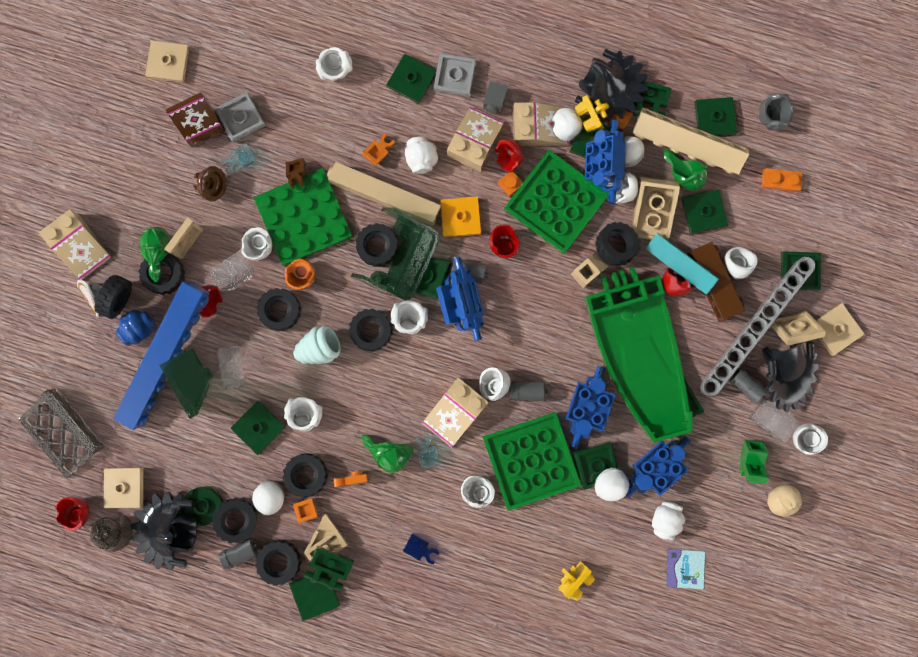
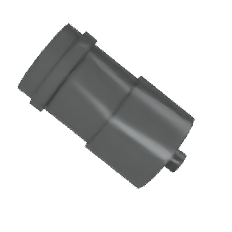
(476, 269)
(748, 385)
(527, 391)
(240, 553)

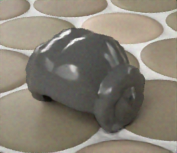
(776, 112)

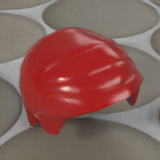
(509, 155)
(504, 241)
(675, 284)
(214, 298)
(72, 513)

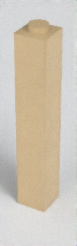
(383, 193)

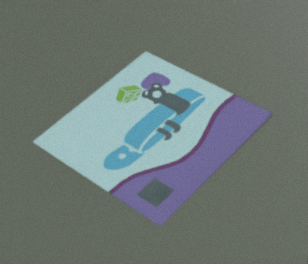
(685, 569)

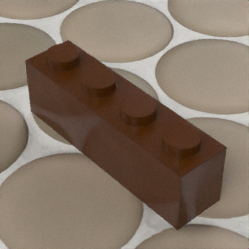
(723, 295)

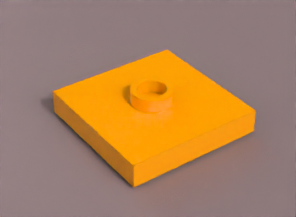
(460, 217)

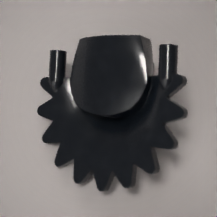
(614, 84)
(790, 374)
(165, 530)

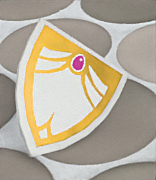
(88, 294)

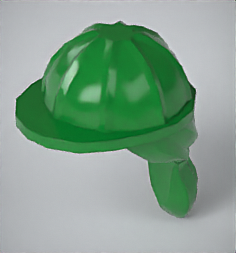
(687, 173)
(153, 249)
(388, 455)

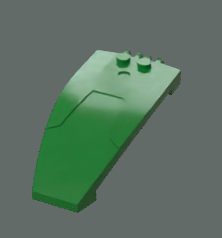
(641, 353)

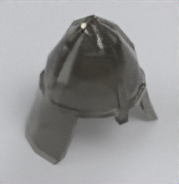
(111, 533)

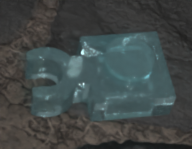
(241, 157)
(428, 455)

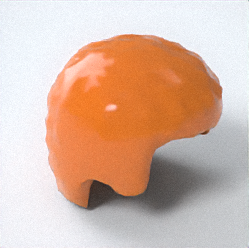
(300, 274)

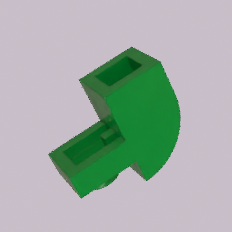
(753, 461)

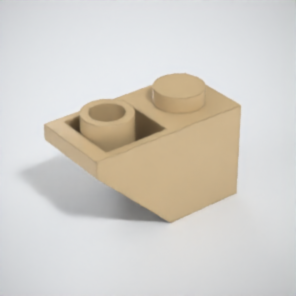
(589, 269)

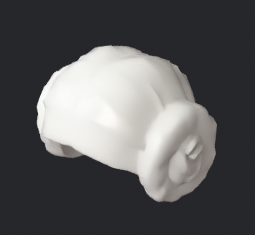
(333, 64)
(421, 155)
(409, 317)
(302, 413)
(668, 520)

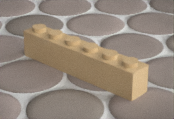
(691, 141)

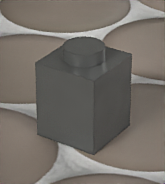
(495, 98)

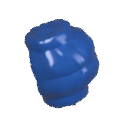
(135, 327)

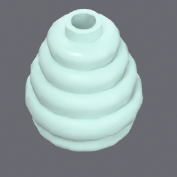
(318, 346)

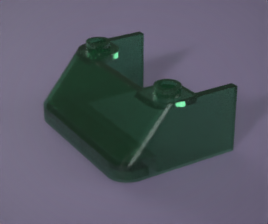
(411, 258)
(188, 380)

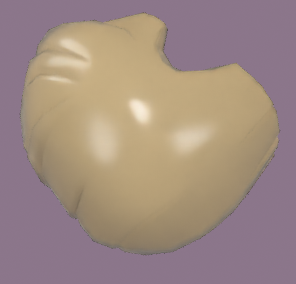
(784, 500)

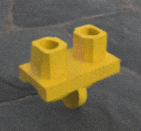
(587, 106)
(573, 580)

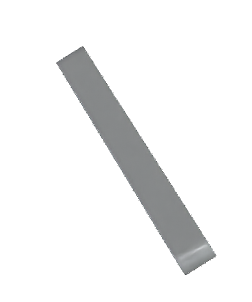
(764, 321)

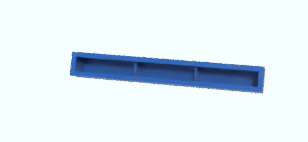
(165, 345)

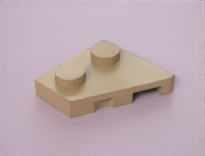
(327, 537)

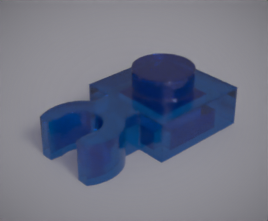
(417, 548)

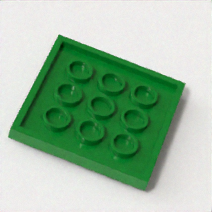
(556, 202)
(303, 217)
(531, 461)

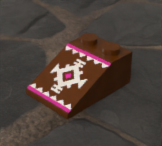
(196, 120)

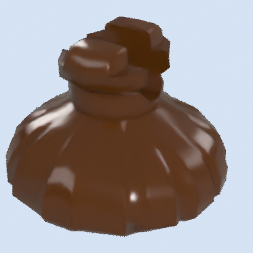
(211, 183)

